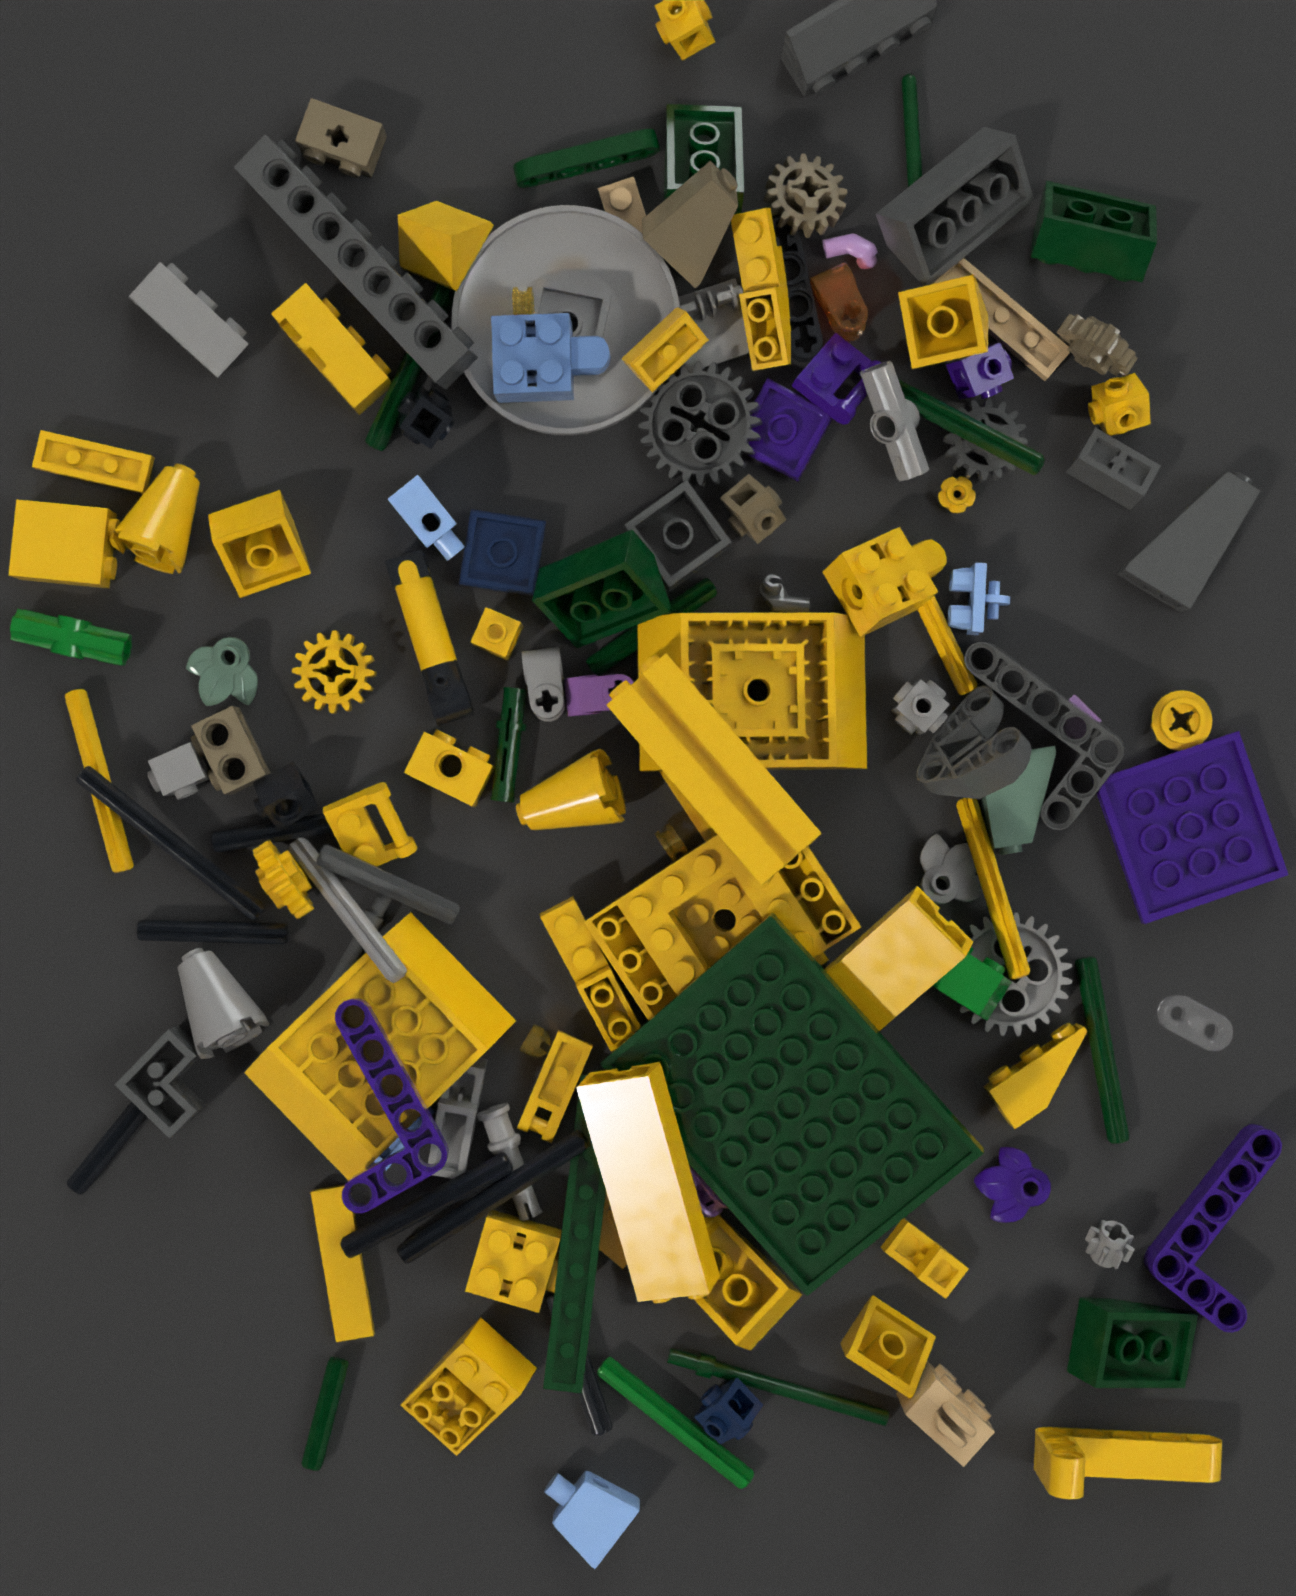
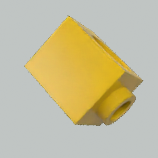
(497, 633)

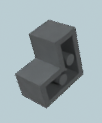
(156, 1086)

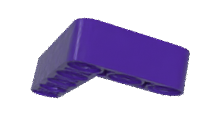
(393, 1107)
(1209, 1225)

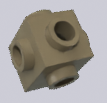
(753, 509)

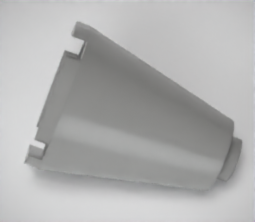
(217, 1005)

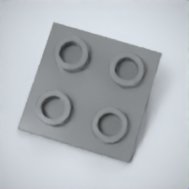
(720, 318)

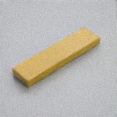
(343, 1275)

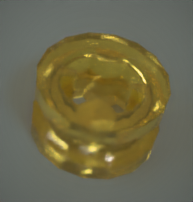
(523, 301)
(671, 842)

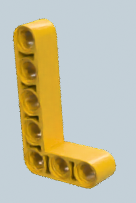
(1071, 1454)

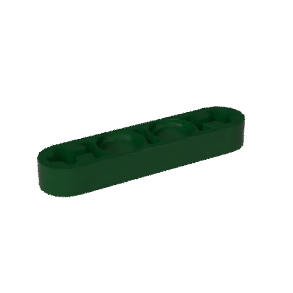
(586, 158)

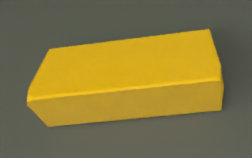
(665, 348)

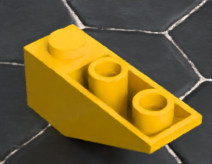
(1032, 1082)

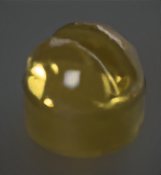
(533, 1040)

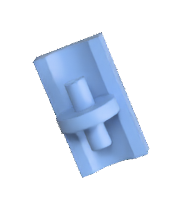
(974, 582)

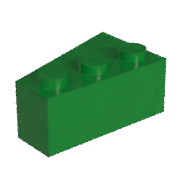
(975, 984)

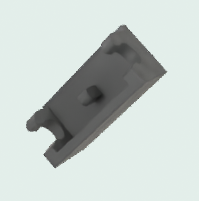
(1113, 469)

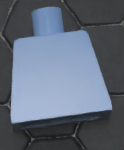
(416, 501)
(591, 1513)

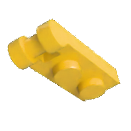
(555, 1084)

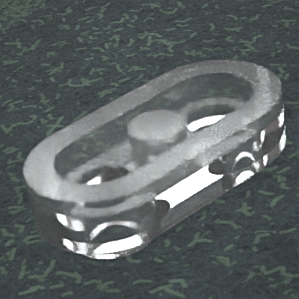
(1194, 1021)

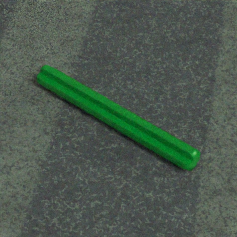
(675, 1422)

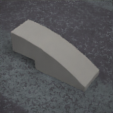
(457, 1119)

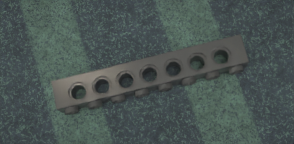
(262, 170)

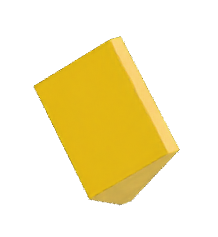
(440, 242)
(944, 321)
(888, 1346)

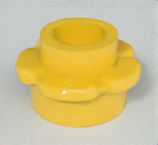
(949, 501)

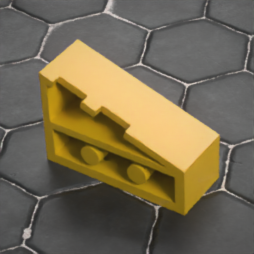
(333, 348)

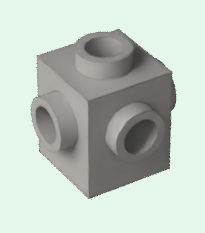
(907, 714)

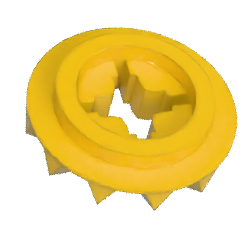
(1198, 723)

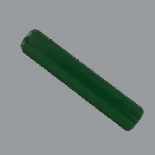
(324, 1413)

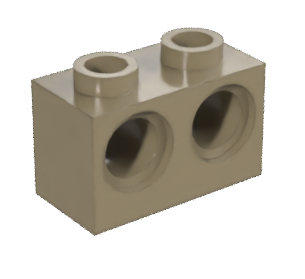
(238, 746)

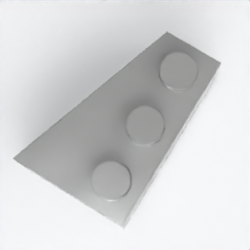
(189, 318)

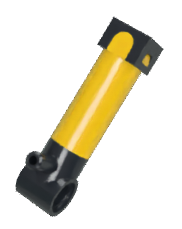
(430, 637)

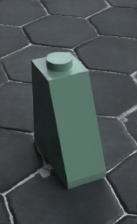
(1015, 809)

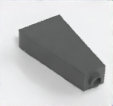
(1190, 546)

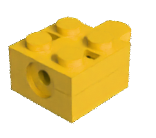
(885, 579)
(513, 1265)

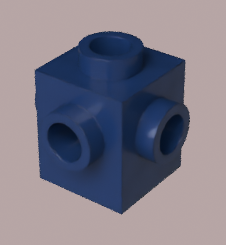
(728, 1411)

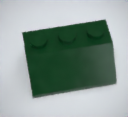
(1094, 232)
(602, 589)

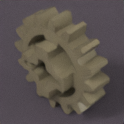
(802, 197)
(1097, 345)

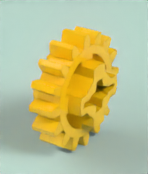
(334, 654)
(283, 879)

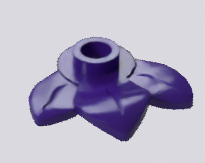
(1007, 1182)

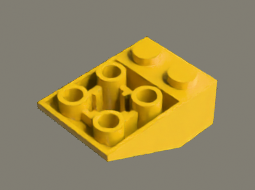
(469, 1386)

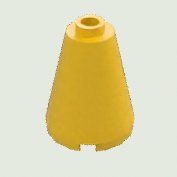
(161, 521)
(575, 796)

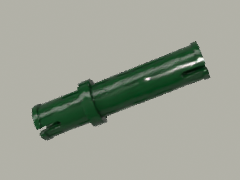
(508, 745)

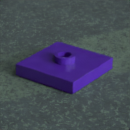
(789, 430)

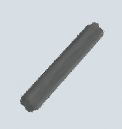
(388, 884)

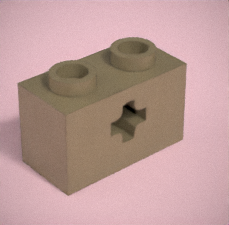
(329, 123)

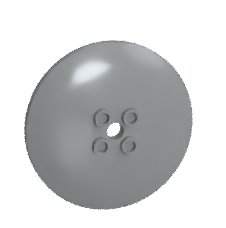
(579, 266)

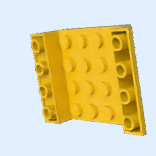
(432, 1017)

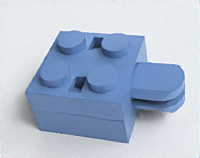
(543, 355)

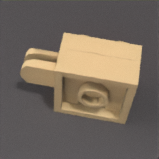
(947, 1414)

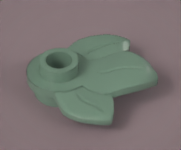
(222, 677)

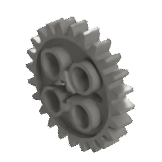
(1038, 995)

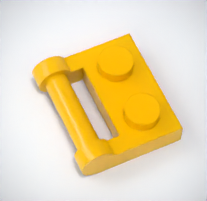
(357, 831)

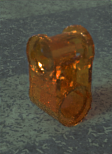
(838, 296)

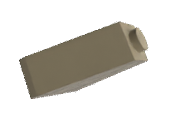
(693, 222)

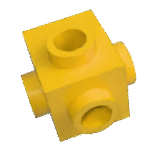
(685, 25)
(1120, 405)

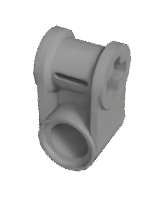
(544, 676)

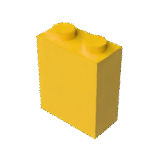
(63, 544)

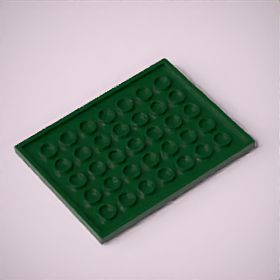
(797, 1105)

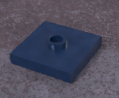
(502, 552)

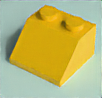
(258, 543)

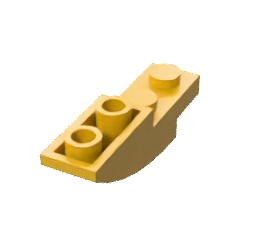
(764, 289)
(591, 972)

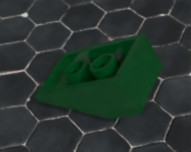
(699, 136)
(1131, 1344)

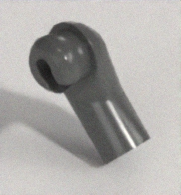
(778, 598)

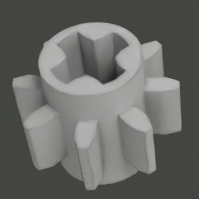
(1109, 1244)

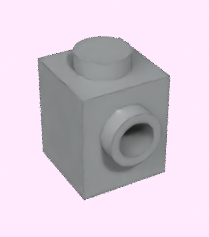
(178, 772)

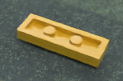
(93, 462)

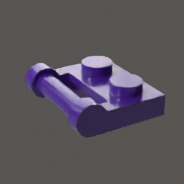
(828, 373)

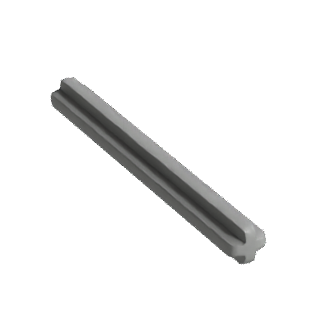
(348, 911)

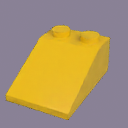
(750, 1288)

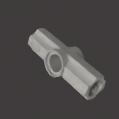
(894, 421)

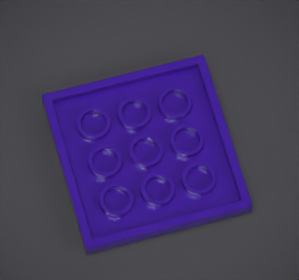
(1190, 828)

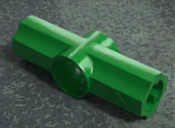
(71, 637)

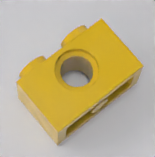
(427, 767)

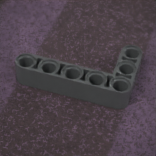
(1055, 723)

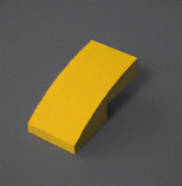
(924, 1258)

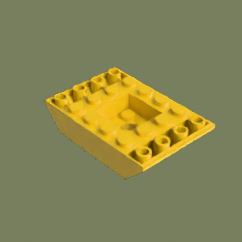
(811, 675)
(667, 928)

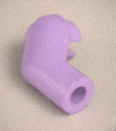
(853, 245)

